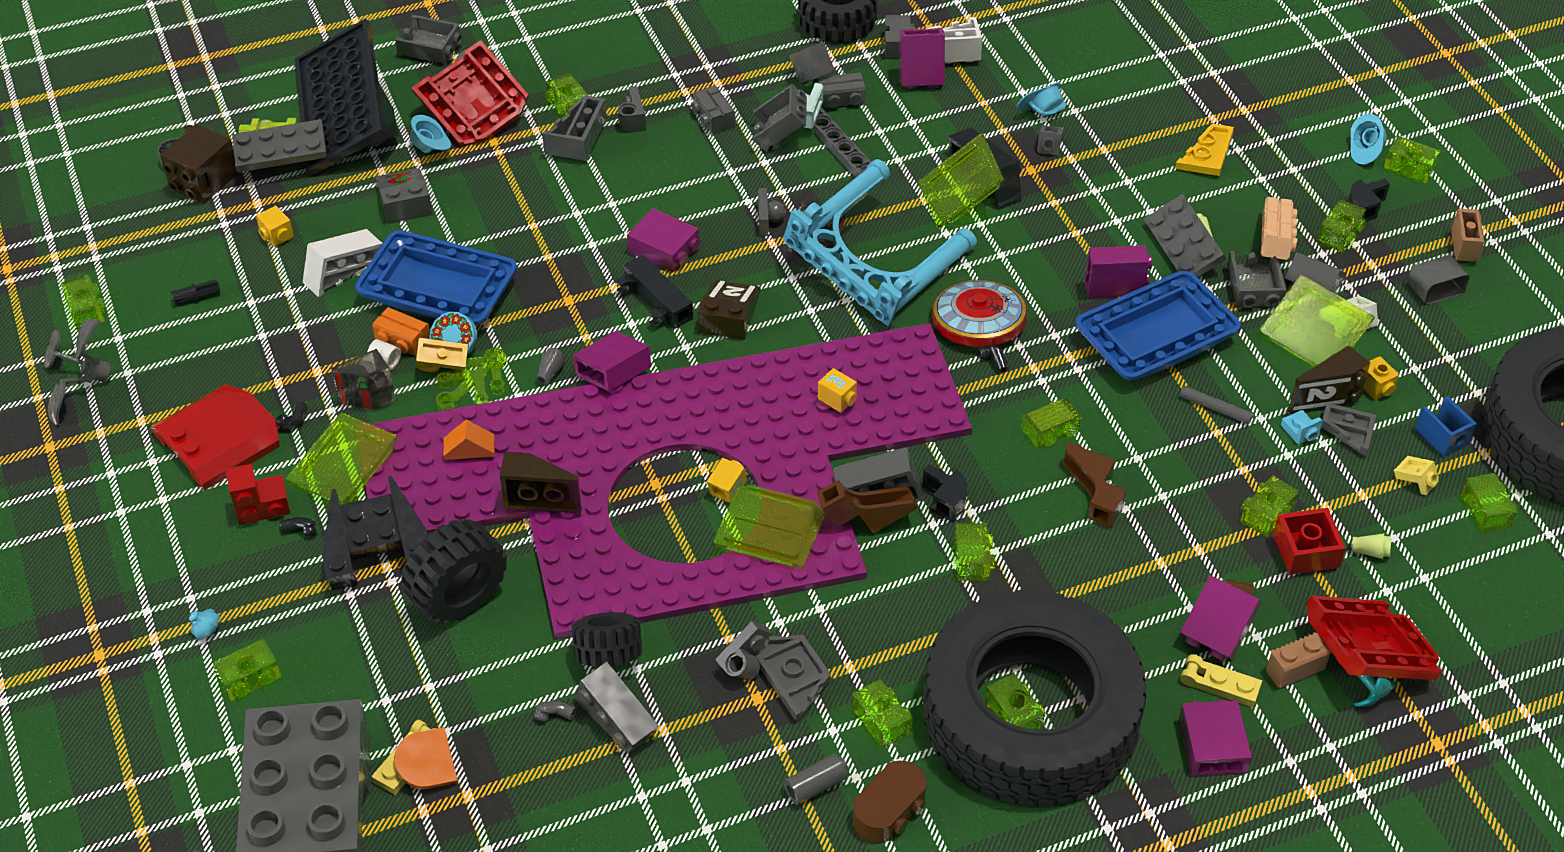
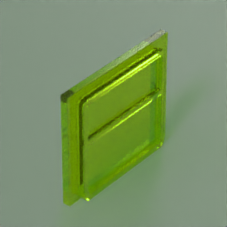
(961, 181)
(1315, 322)
(343, 458)
(770, 525)

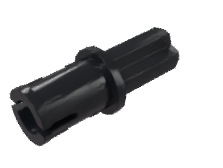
(195, 292)

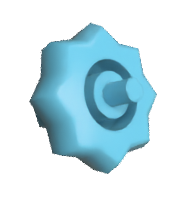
(204, 623)

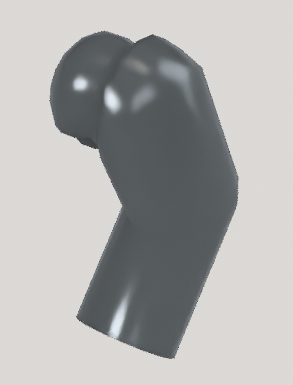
(556, 707)

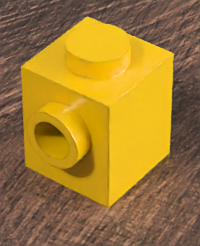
(274, 226)
(1381, 379)

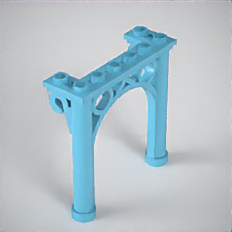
(807, 227)

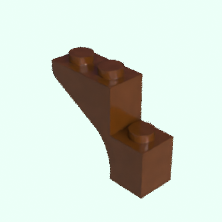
(1094, 474)
(875, 507)

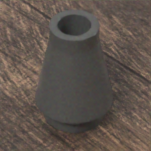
(550, 364)

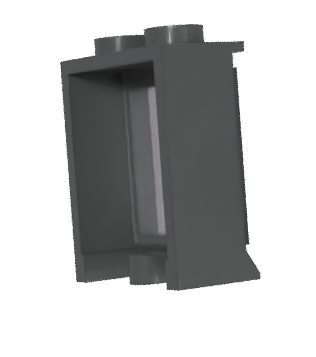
(429, 40)
(781, 117)
(1256, 283)

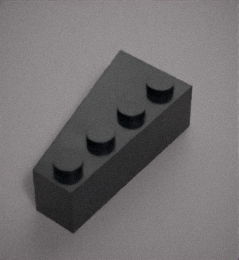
(1009, 189)

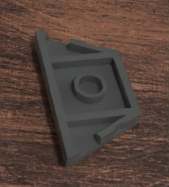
(793, 671)

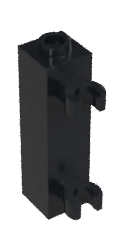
(656, 290)

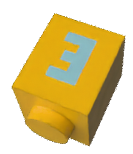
(837, 390)
(726, 479)

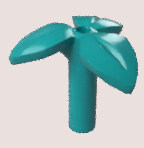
(1378, 689)

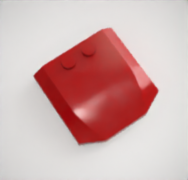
(473, 96)
(219, 433)
(1372, 639)

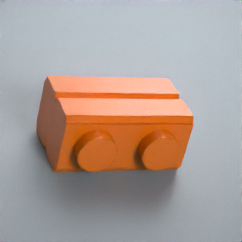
(400, 330)

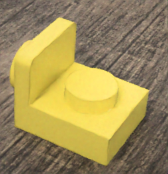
(1418, 471)

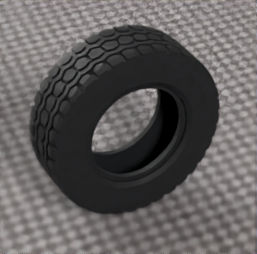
(1515, 419)
(1022, 762)

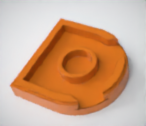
(425, 760)

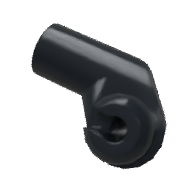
(288, 422)

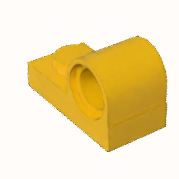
(436, 354)

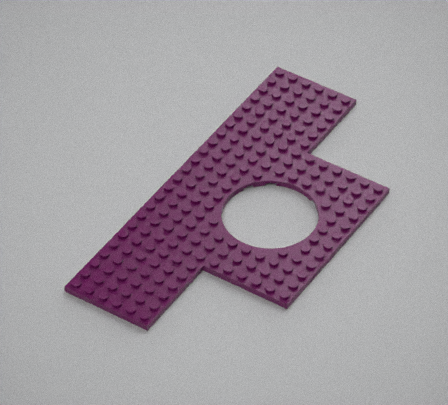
(744, 408)

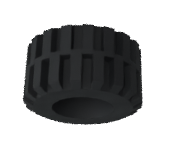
(606, 638)

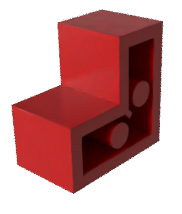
(255, 498)

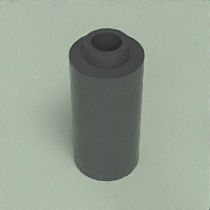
(816, 779)

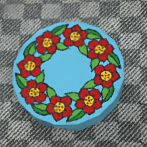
(454, 328)

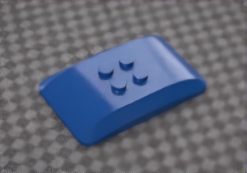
(435, 277)
(1158, 325)

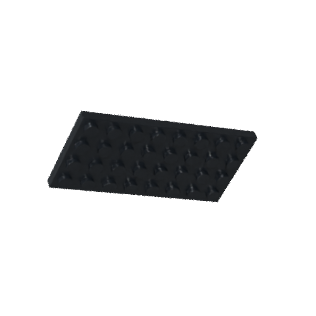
(342, 88)

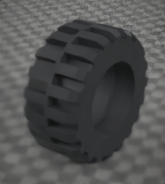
(837, 18)
(454, 570)

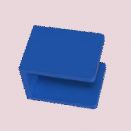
(1447, 428)

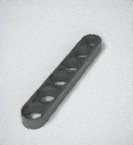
(842, 142)

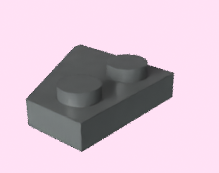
(1349, 426)

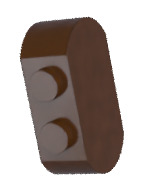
(889, 802)

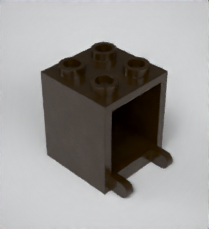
(199, 163)

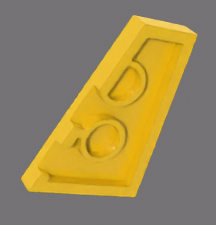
(1209, 151)

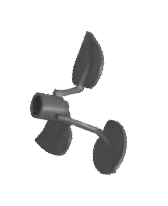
(91, 368)

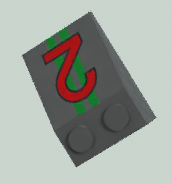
(404, 195)

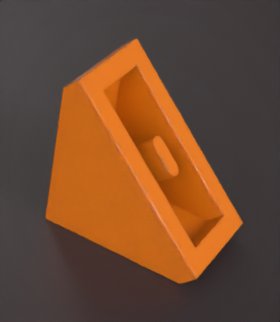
(468, 442)

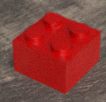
(1308, 541)

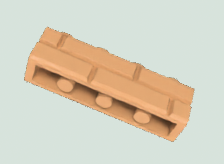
(1278, 228)

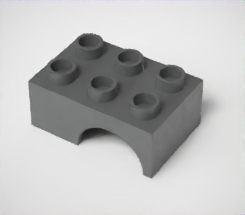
(304, 778)

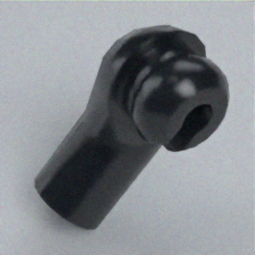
(996, 354)
(298, 523)

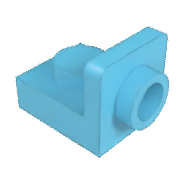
(1301, 427)

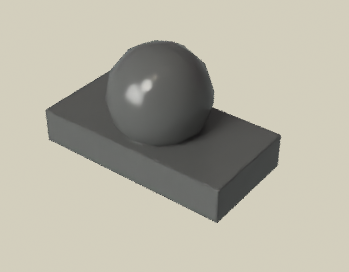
(768, 212)

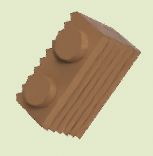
(1467, 235)
(1298, 660)

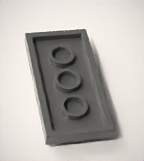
(279, 145)
(1184, 237)

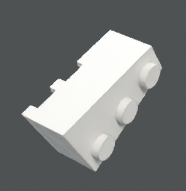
(962, 41)
(337, 258)

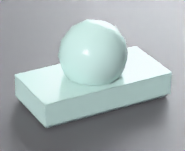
(814, 104)

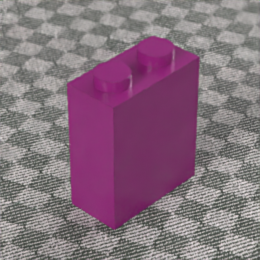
(922, 57)
(663, 240)
(1116, 270)
(612, 360)
(1220, 618)
(1214, 738)

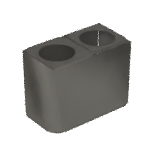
(811, 62)
(1435, 279)

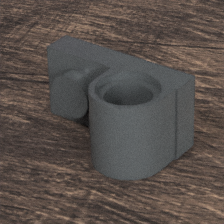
(631, 113)
(742, 650)

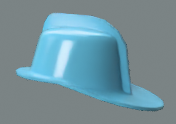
(1044, 100)
(428, 134)
(1367, 138)

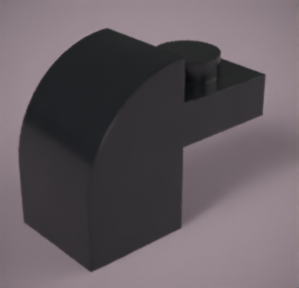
(1369, 196)
(948, 491)

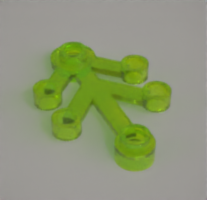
(492, 360)

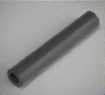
(1216, 404)

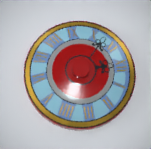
(979, 313)

